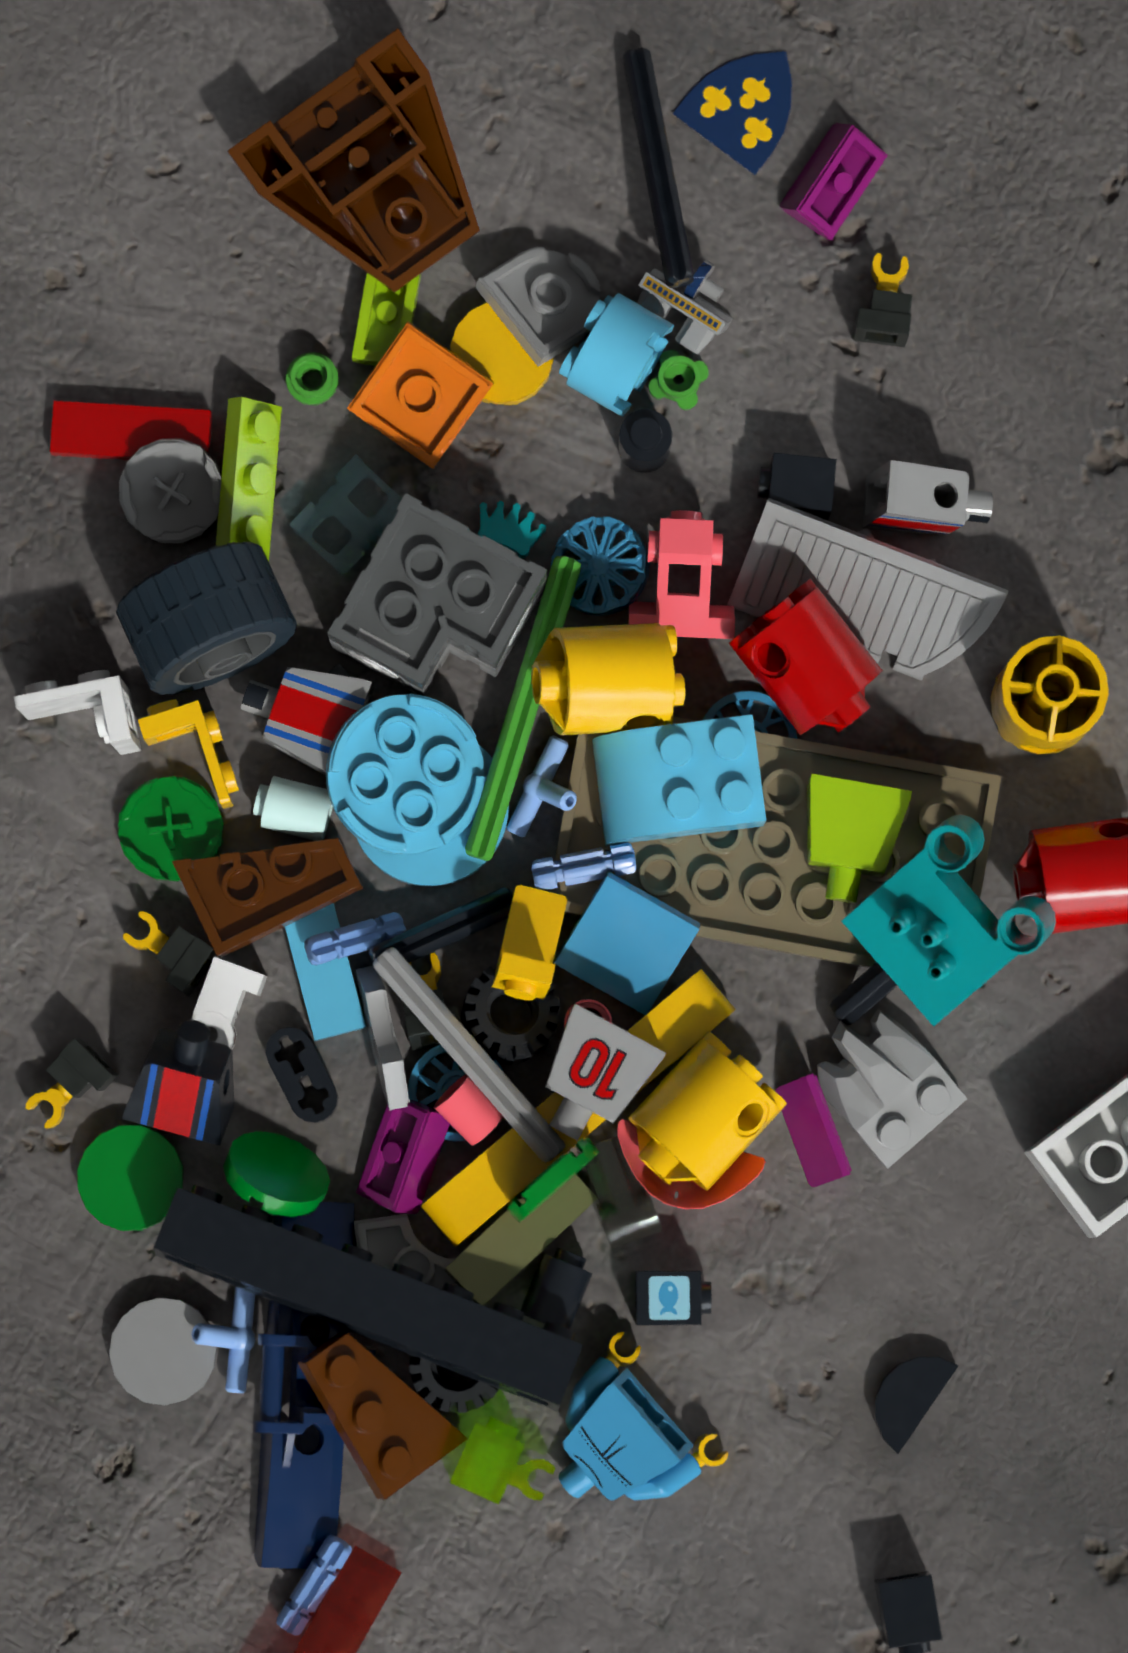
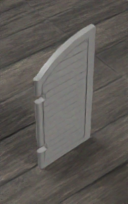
(879, 590)

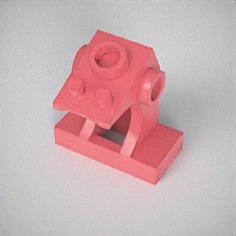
(687, 541)

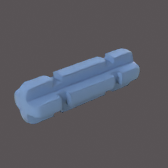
(583, 866)
(353, 938)
(313, 1585)

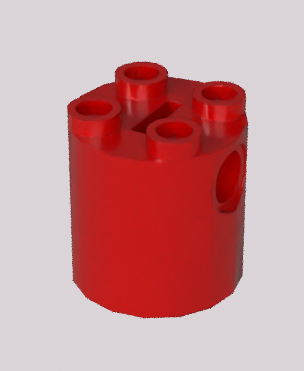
(808, 660)
(1078, 872)

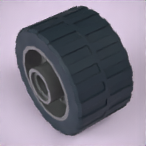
(206, 618)

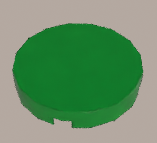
(168, 823)
(277, 1173)
(129, 1177)
(552, 1179)

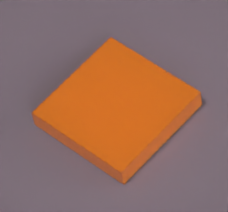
(420, 395)

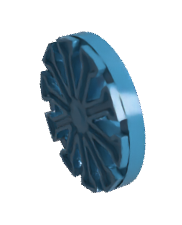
(603, 564)

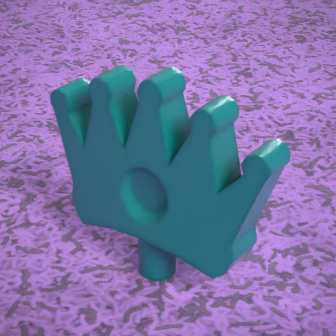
(508, 531)

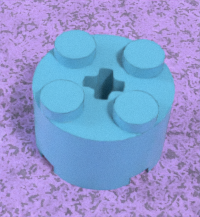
(617, 352)

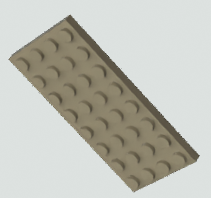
(757, 880)

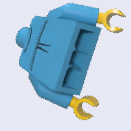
(625, 1437)

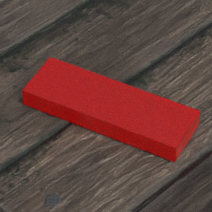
(121, 430)

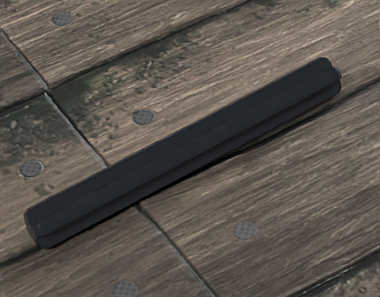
(658, 168)

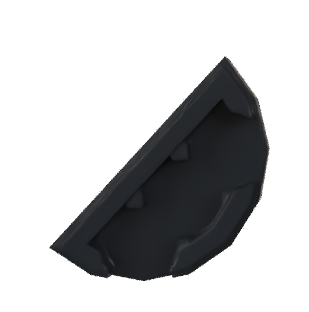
(908, 1395)

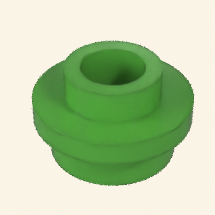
(312, 363)

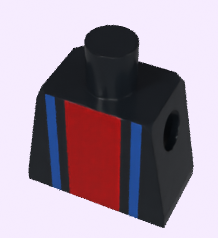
(185, 1084)

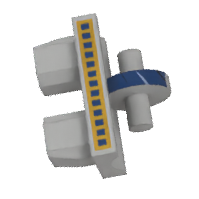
(703, 318)

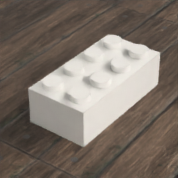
(1089, 1161)

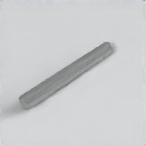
(468, 1054)

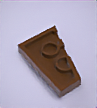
(265, 890)
(377, 1415)

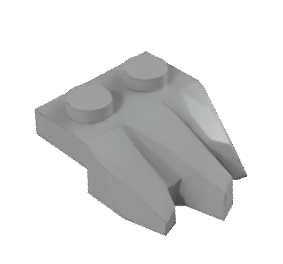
(887, 1087)

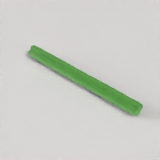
(520, 714)

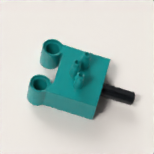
(935, 932)

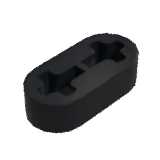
(290, 1081)

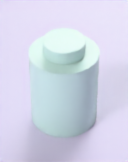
(294, 808)

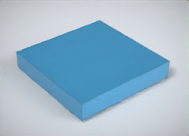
(627, 943)

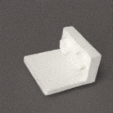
(95, 689)

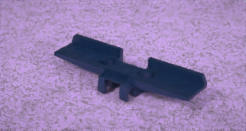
(297, 1490)

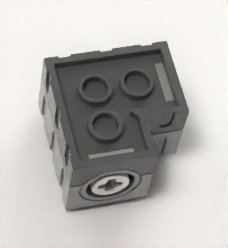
(433, 595)

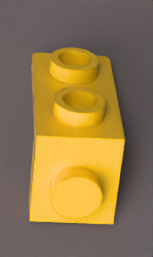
(170, 720)
(530, 943)

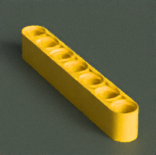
(512, 1165)

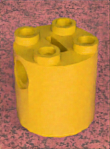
(1045, 670)
(608, 678)
(703, 1115)

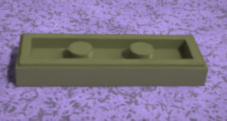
(511, 1246)

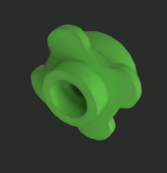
(692, 373)

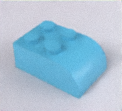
(679, 780)

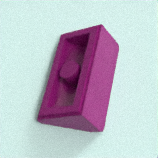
(833, 180)
(813, 1131)
(403, 1157)

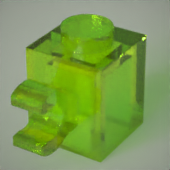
(491, 1463)

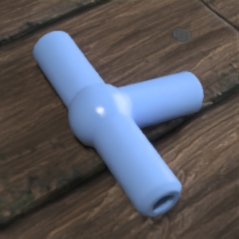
(539, 788)
(237, 1338)

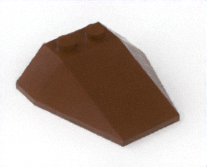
(368, 167)

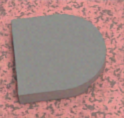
(542, 299)

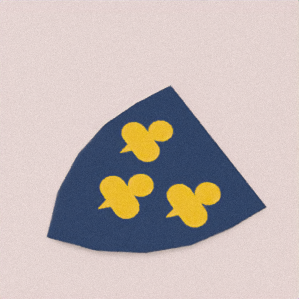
(742, 107)

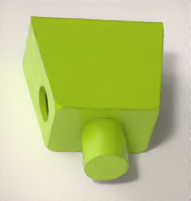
(852, 830)

